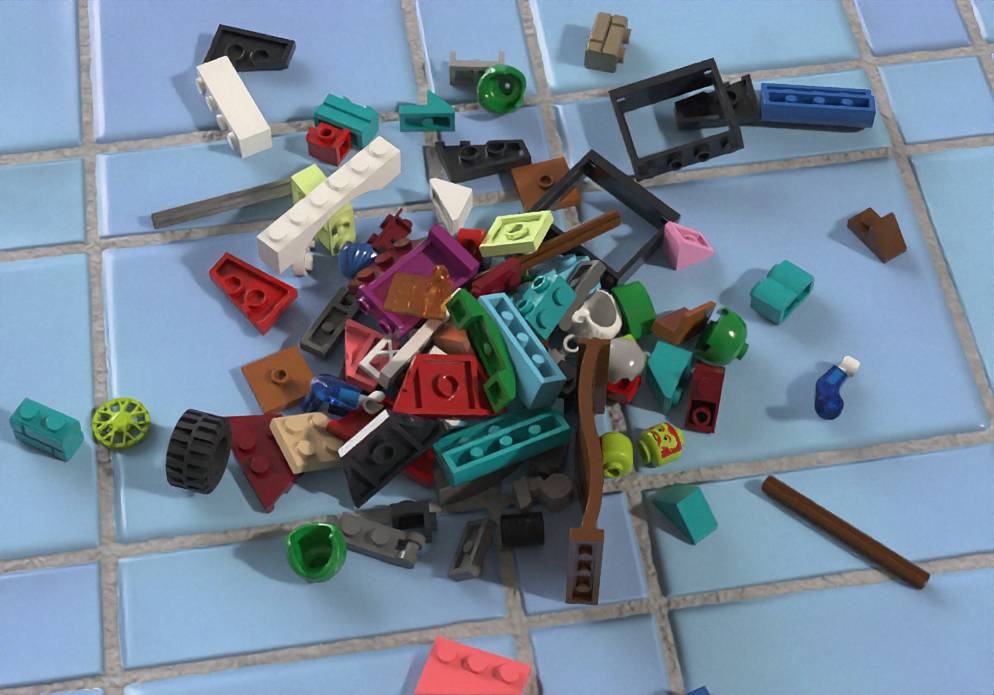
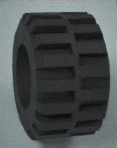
(198, 451)

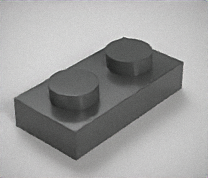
(472, 549)

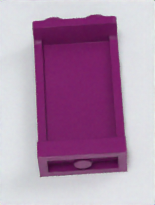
(435, 250)

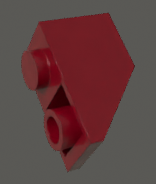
(704, 397)

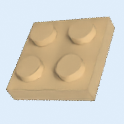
(307, 442)

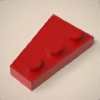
(252, 291)

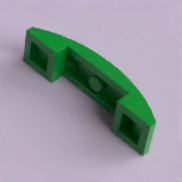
(492, 349)

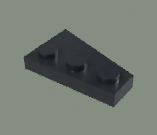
(250, 49)
(704, 109)

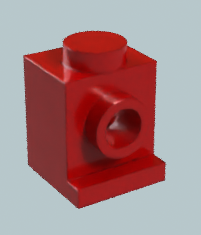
(329, 143)

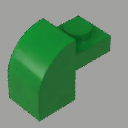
(636, 309)

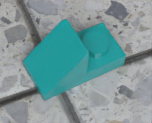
(433, 117)

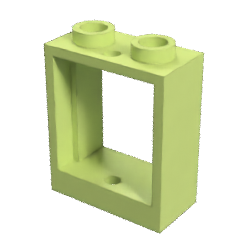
(341, 226)

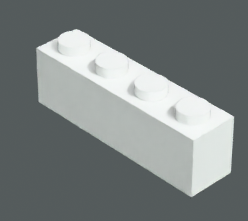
(234, 107)

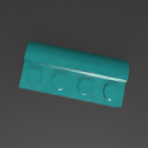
(500, 443)

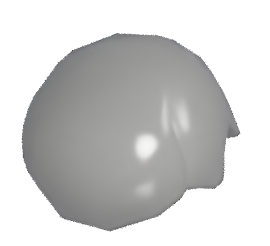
(625, 360)

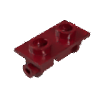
(393, 229)

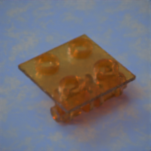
(420, 294)

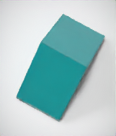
(687, 511)

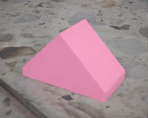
(684, 245)

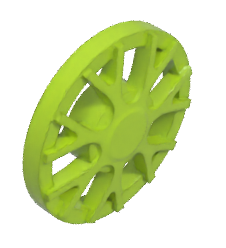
(121, 423)

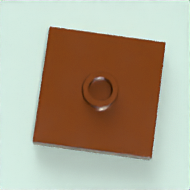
(536, 179)
(279, 380)

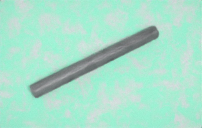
(221, 203)

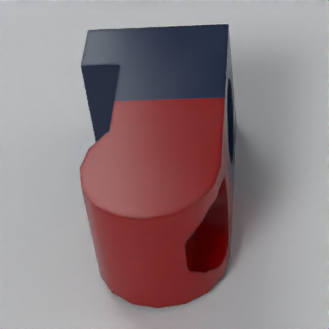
(471, 240)

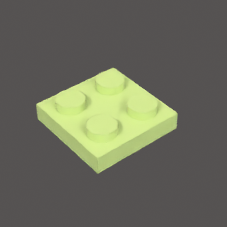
(516, 234)

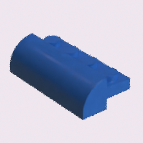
(817, 105)

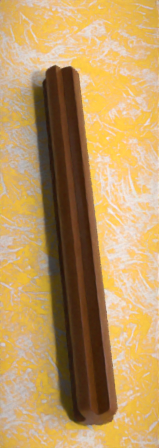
(563, 242)
(846, 532)

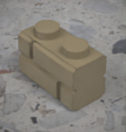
(607, 42)

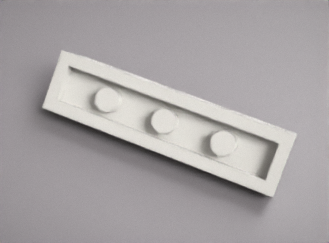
(417, 341)

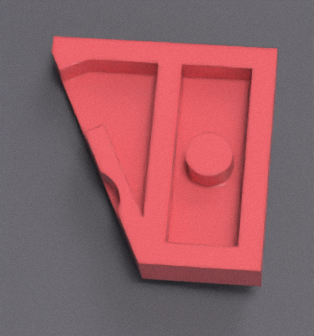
(358, 343)

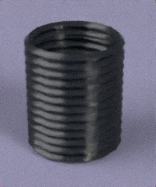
(522, 529)

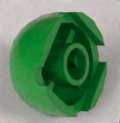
(722, 339)

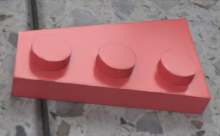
(470, 671)

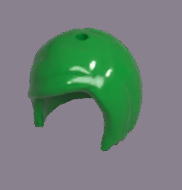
(494, 94)
(316, 545)

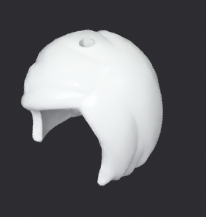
(597, 317)

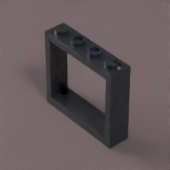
(666, 87)
(627, 192)

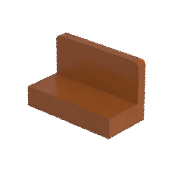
(683, 323)

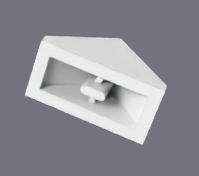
(452, 203)

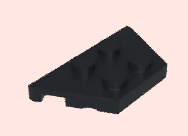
(385, 450)

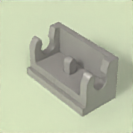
(469, 71)

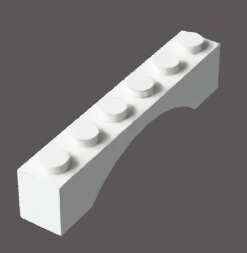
(291, 233)

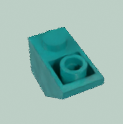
(667, 372)

